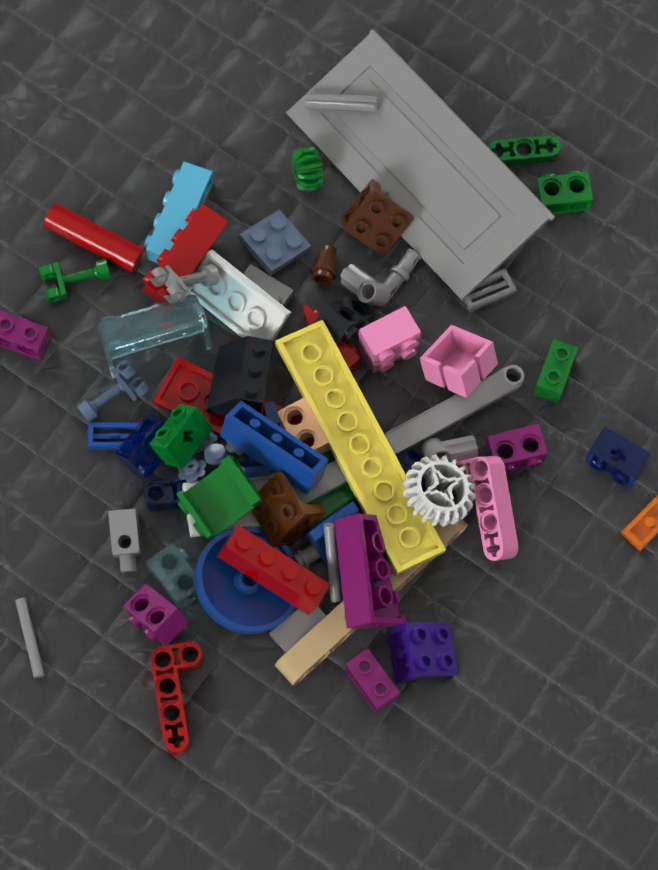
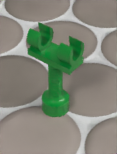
(53, 270)

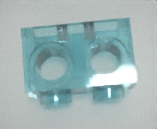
(171, 578)

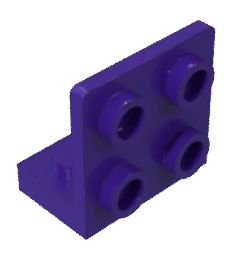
(422, 651)

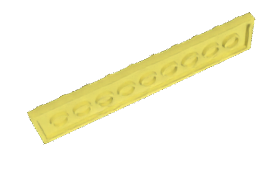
(358, 444)

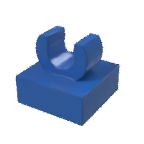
(254, 468)

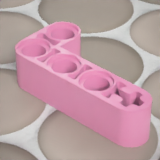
(498, 539)

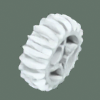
(435, 504)

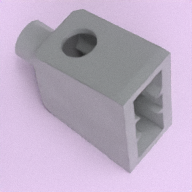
(125, 525)

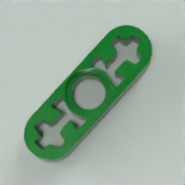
(542, 156)

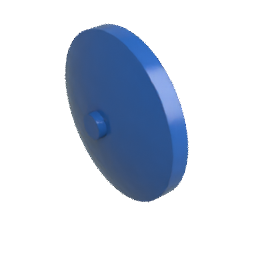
(234, 597)

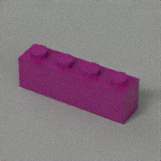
(365, 574)

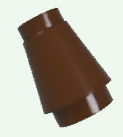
(325, 266)

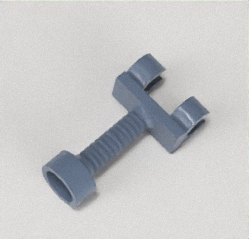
(123, 371)

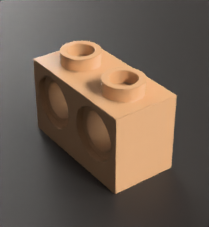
(307, 428)

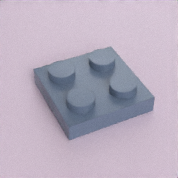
(274, 242)

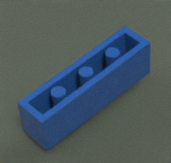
(273, 447)

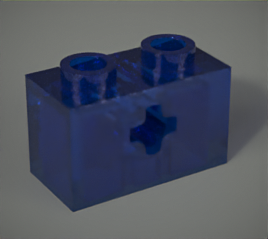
(610, 445)

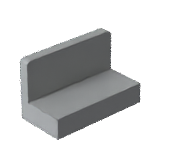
(273, 287)

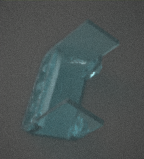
(152, 328)

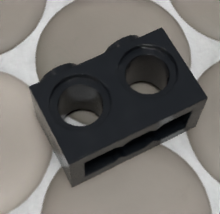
(346, 317)

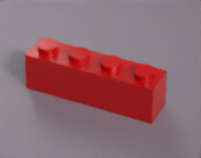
(188, 248)
(273, 570)

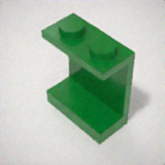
(220, 499)

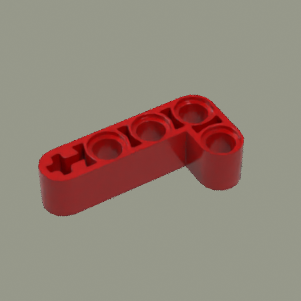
(174, 700)

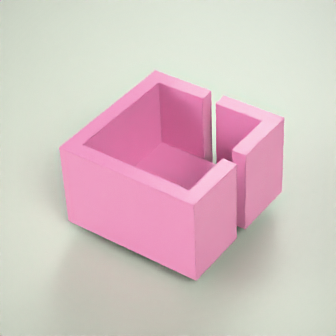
(389, 340)
(459, 361)

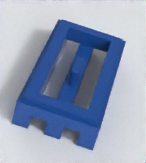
(112, 436)

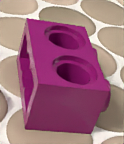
(23, 336)
(513, 443)
(155, 614)
(372, 681)

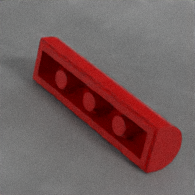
(94, 238)

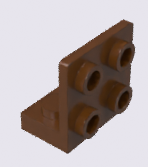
(376, 219)
(283, 513)

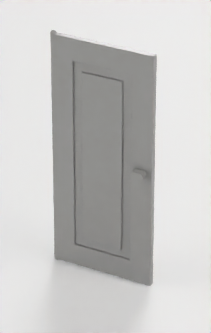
(428, 161)

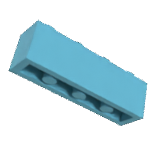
(188, 192)

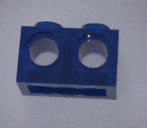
(135, 449)

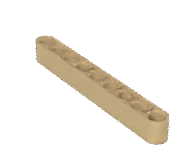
(332, 629)

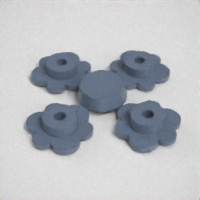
(212, 455)

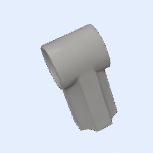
(365, 286)
(458, 448)

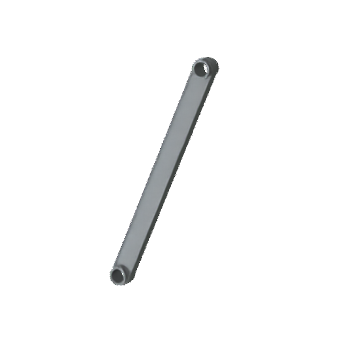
(428, 424)

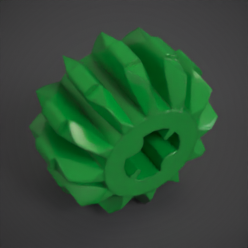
(307, 169)

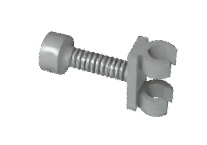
(177, 286)

